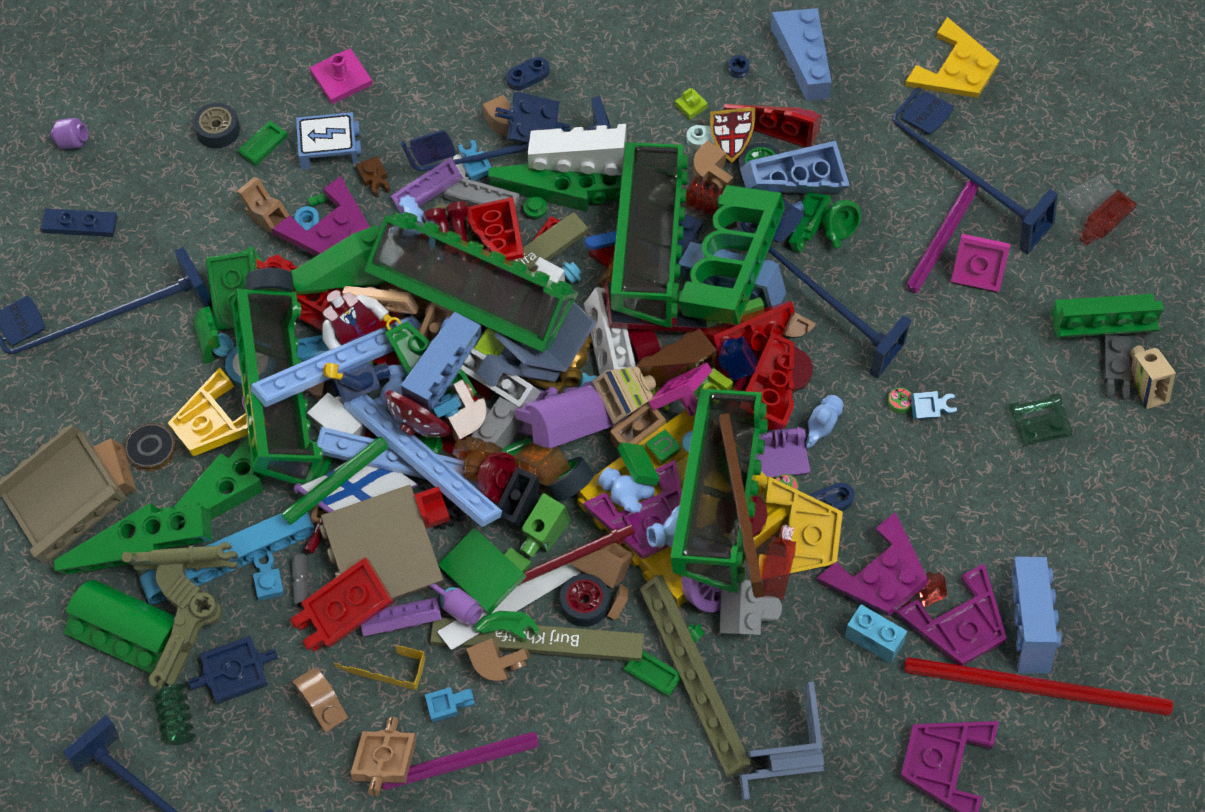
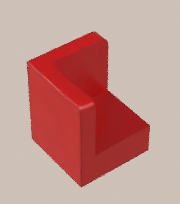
(432, 507)

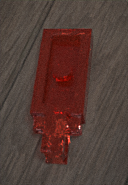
(1107, 216)
(778, 563)

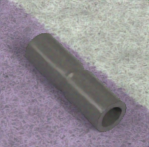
(300, 578)

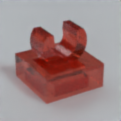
(934, 590)

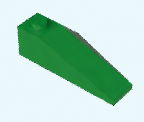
(339, 265)
(410, 346)

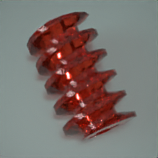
(702, 197)

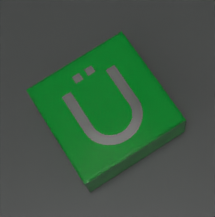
(663, 446)

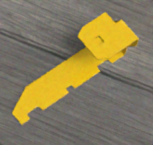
(412, 653)

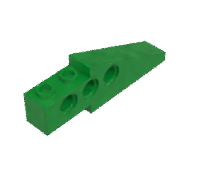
(547, 185)
(224, 476)
(107, 547)

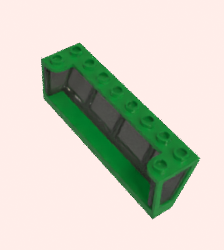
(649, 232)
(470, 280)
(265, 347)
(707, 527)

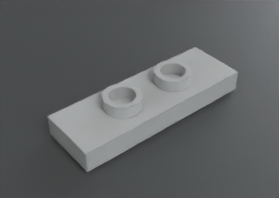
(477, 193)

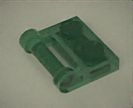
(1041, 427)

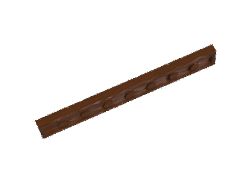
(741, 506)

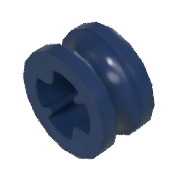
(734, 70)

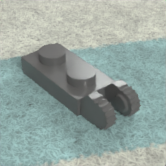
(1117, 364)

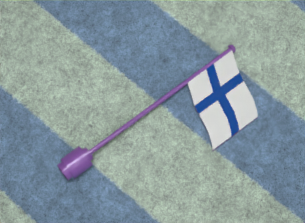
(377, 481)

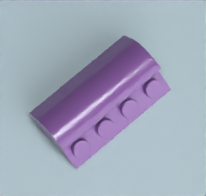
(566, 416)

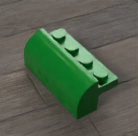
(1106, 315)
(119, 624)

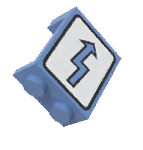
(327, 137)

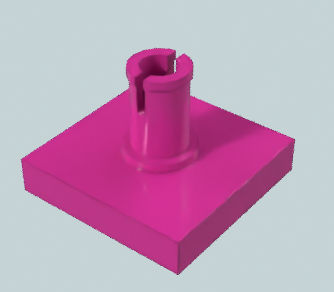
(341, 76)
(980, 262)
(682, 388)

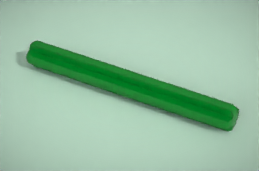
(335, 480)

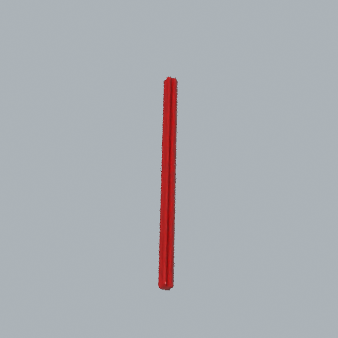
(1038, 686)

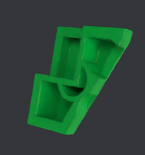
(206, 333)

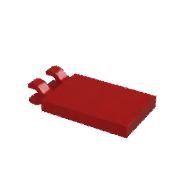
(343, 605)

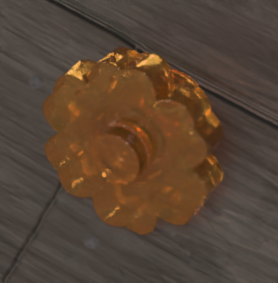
(473, 453)

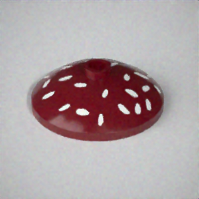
(415, 417)

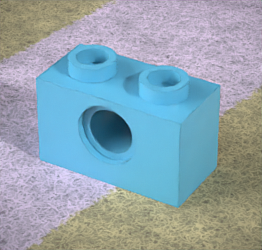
(875, 634)

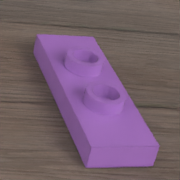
(430, 184)
(403, 616)

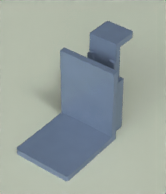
(531, 363)
(793, 758)

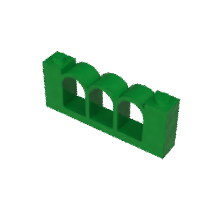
(724, 303)

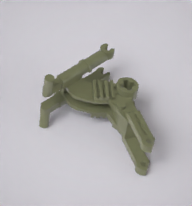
(186, 596)

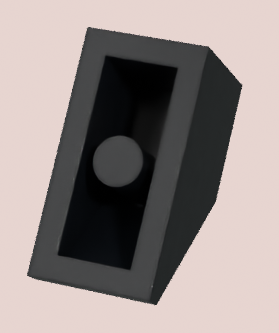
(519, 497)

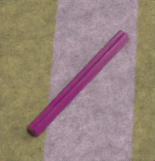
(942, 237)
(468, 758)

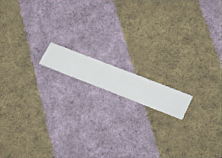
(522, 595)

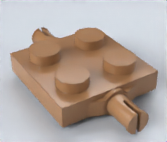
(383, 756)

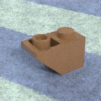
(608, 564)

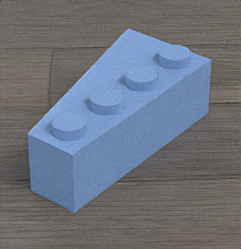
(803, 44)
(798, 171)
(768, 284)
(441, 361)
(1035, 614)

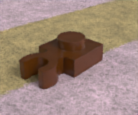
(373, 173)

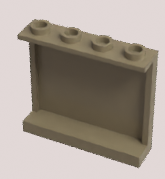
(60, 492)
(390, 535)

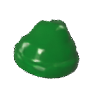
(839, 216)

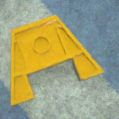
(964, 70)
(203, 423)
(814, 523)

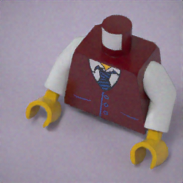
(352, 318)

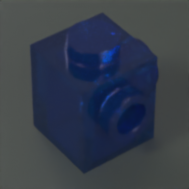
(737, 358)

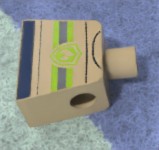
(1152, 376)
(624, 391)

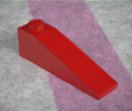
(785, 123)
(498, 227)
(754, 327)
(775, 380)

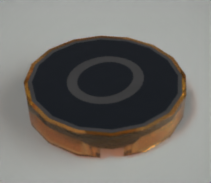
(150, 447)

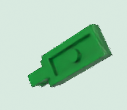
(814, 209)

